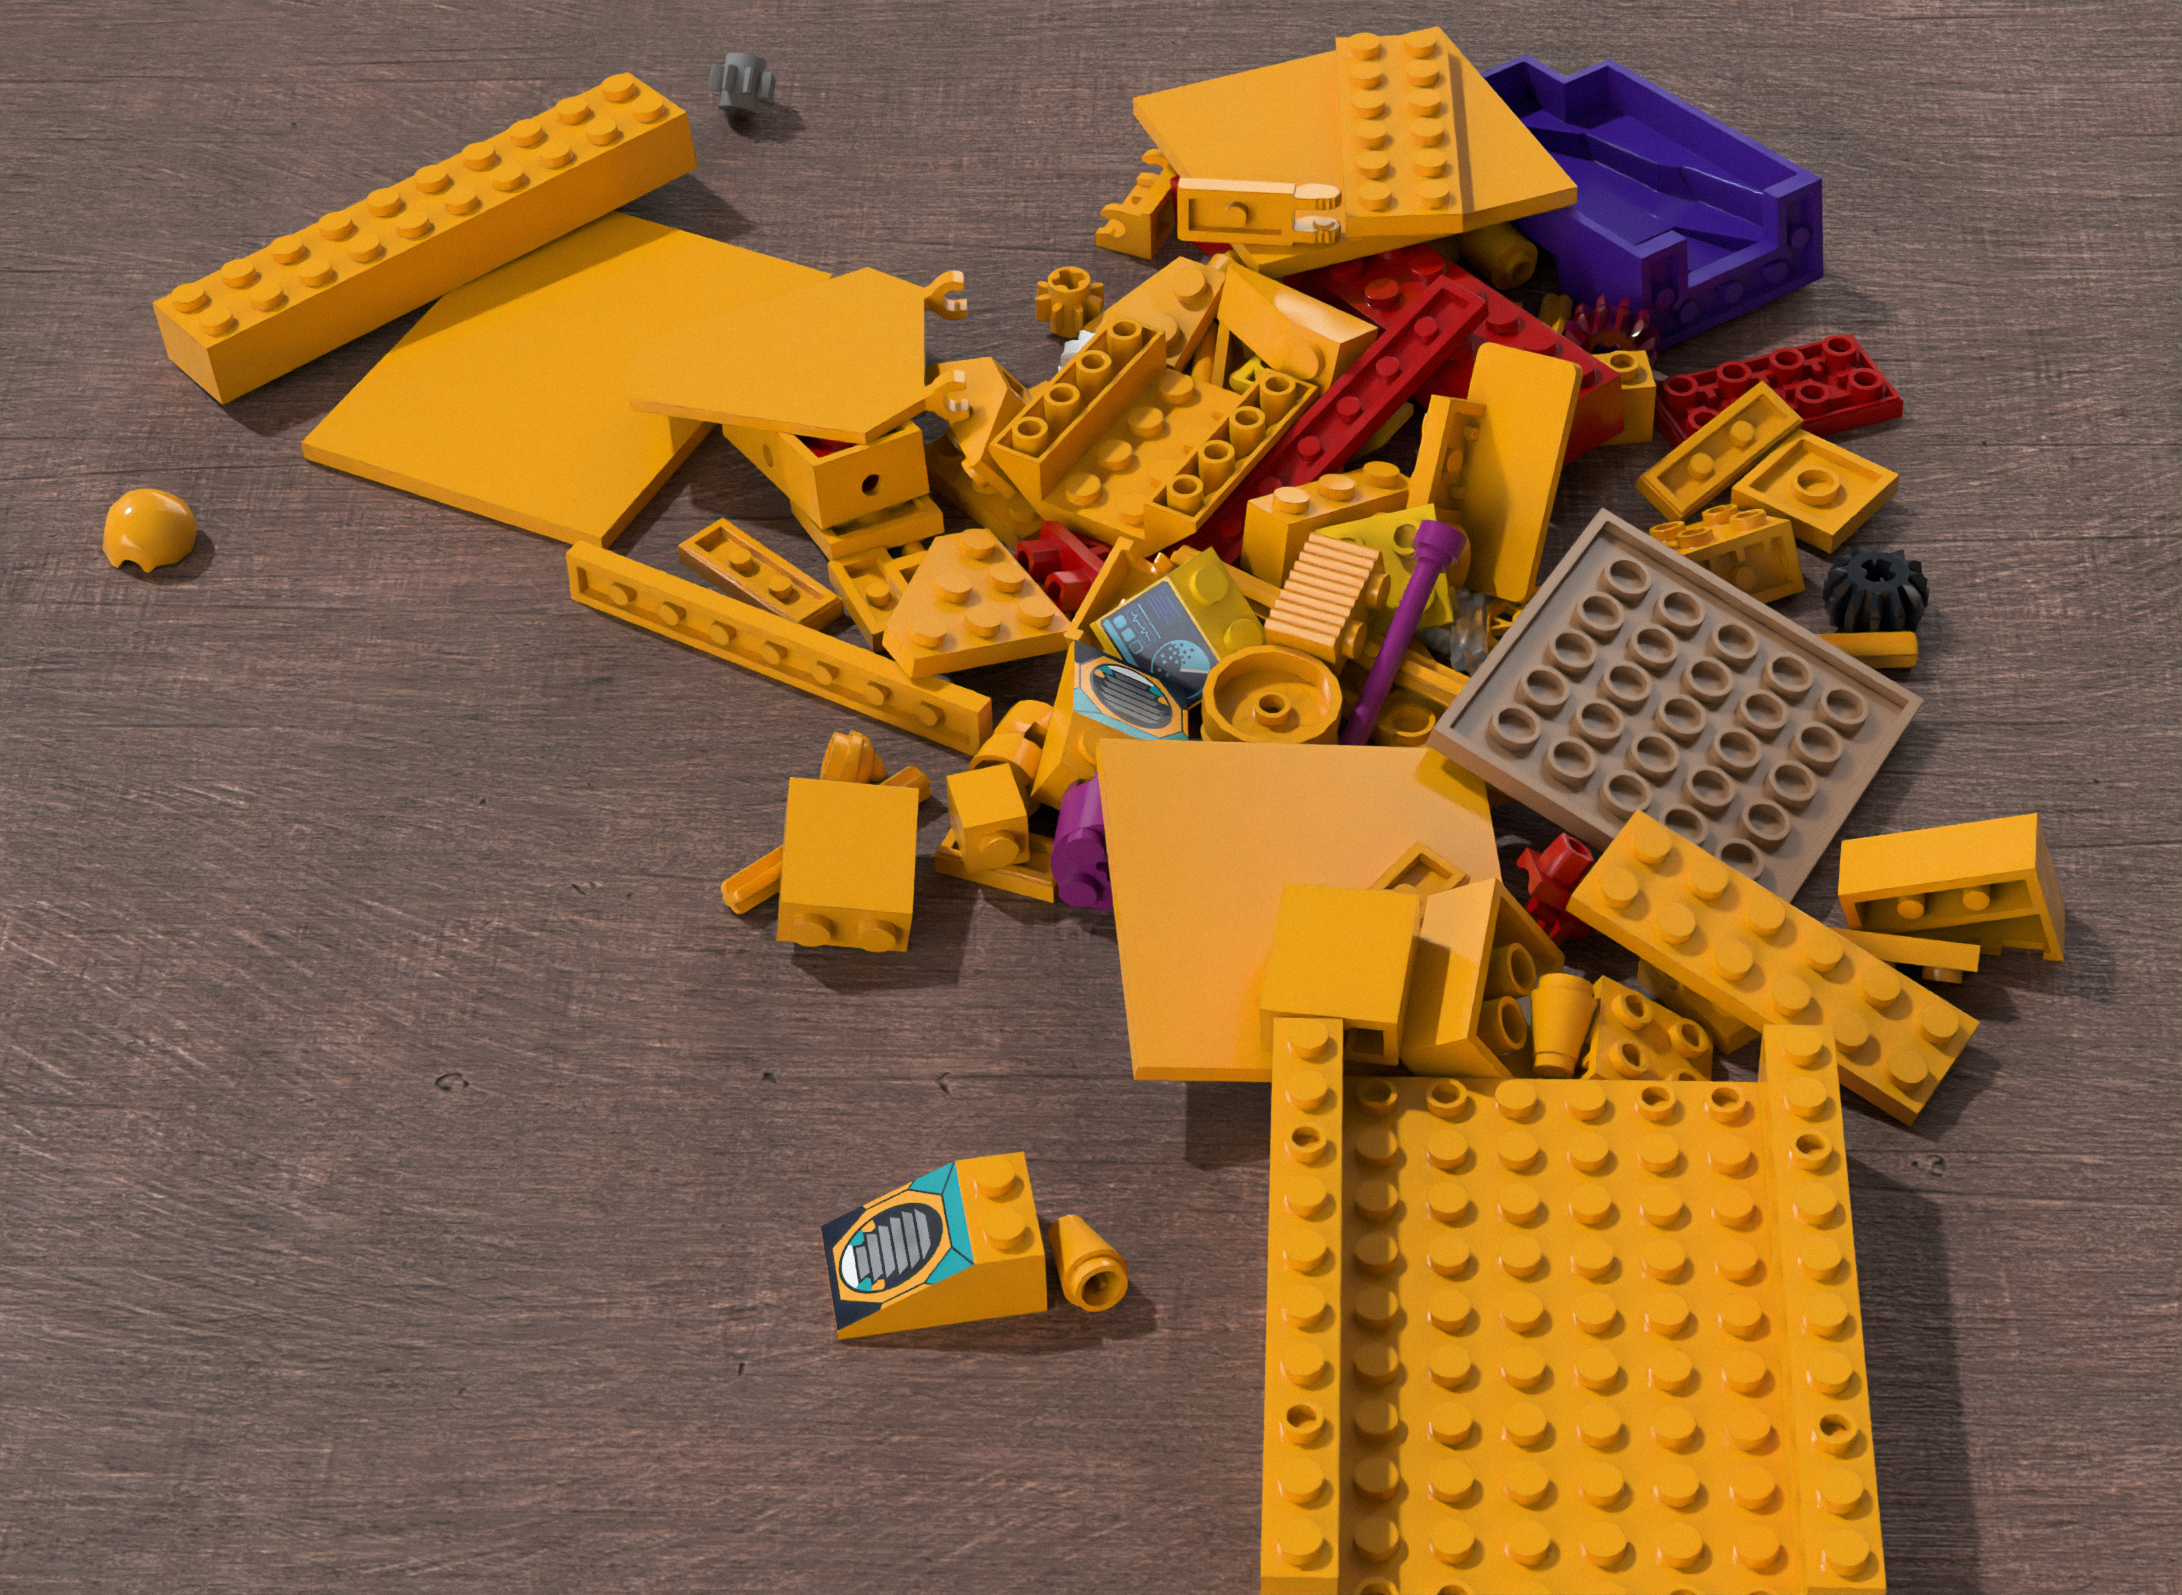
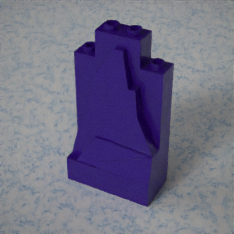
(1665, 200)

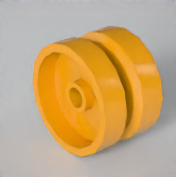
(1271, 698)

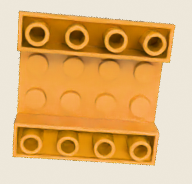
(1139, 446)

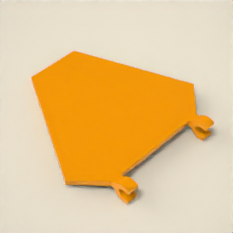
(808, 363)

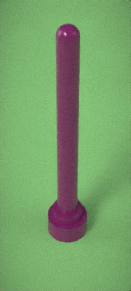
(1435, 550)

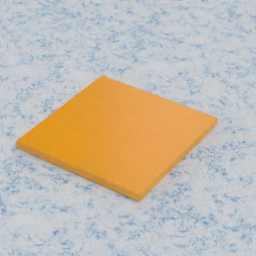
(1286, 129)
(1202, 862)

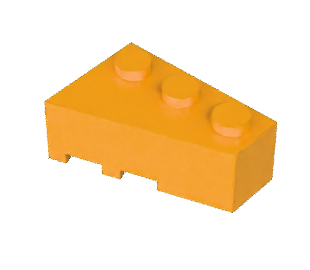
(1957, 884)

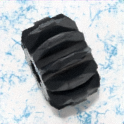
(1875, 592)

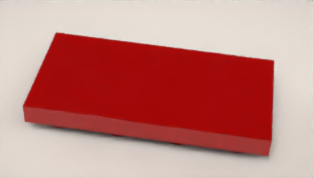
(1824, 382)

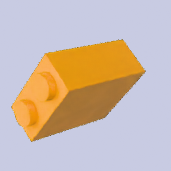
(848, 865)
(1346, 960)

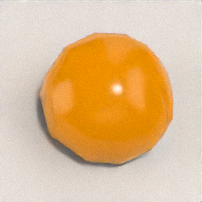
(149, 529)

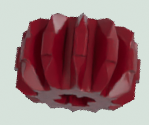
(1612, 327)

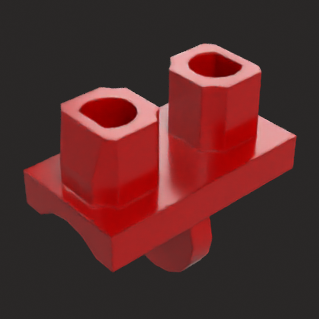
(1061, 565)
(1552, 882)

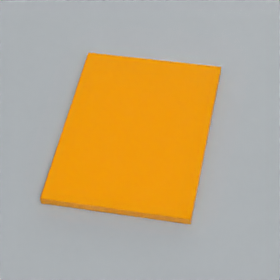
(524, 380)

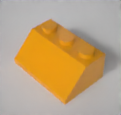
(1474, 985)

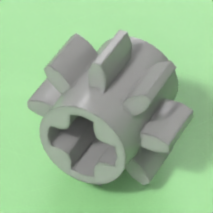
(742, 84)

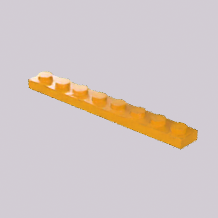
(779, 648)

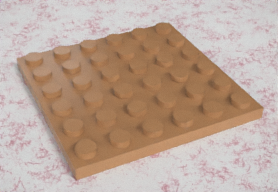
(1678, 700)

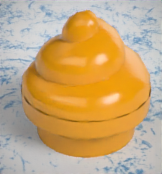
(852, 760)

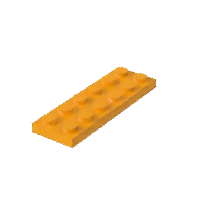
(1398, 135)
(1771, 963)

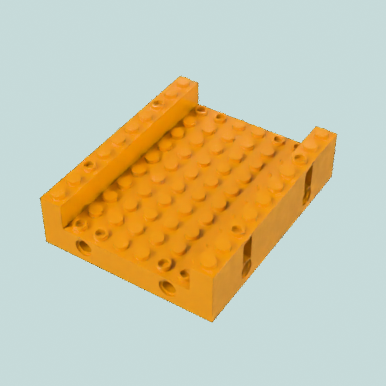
(1563, 1333)

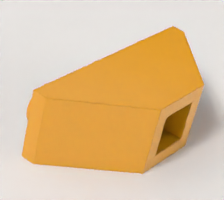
(993, 403)

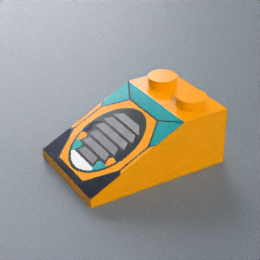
(1103, 700)
(939, 1251)

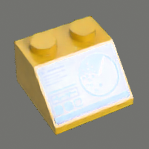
(1182, 624)

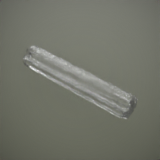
(1469, 631)

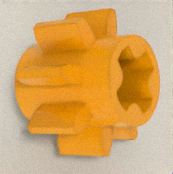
(1068, 301)

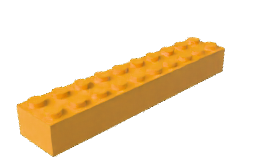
(424, 236)

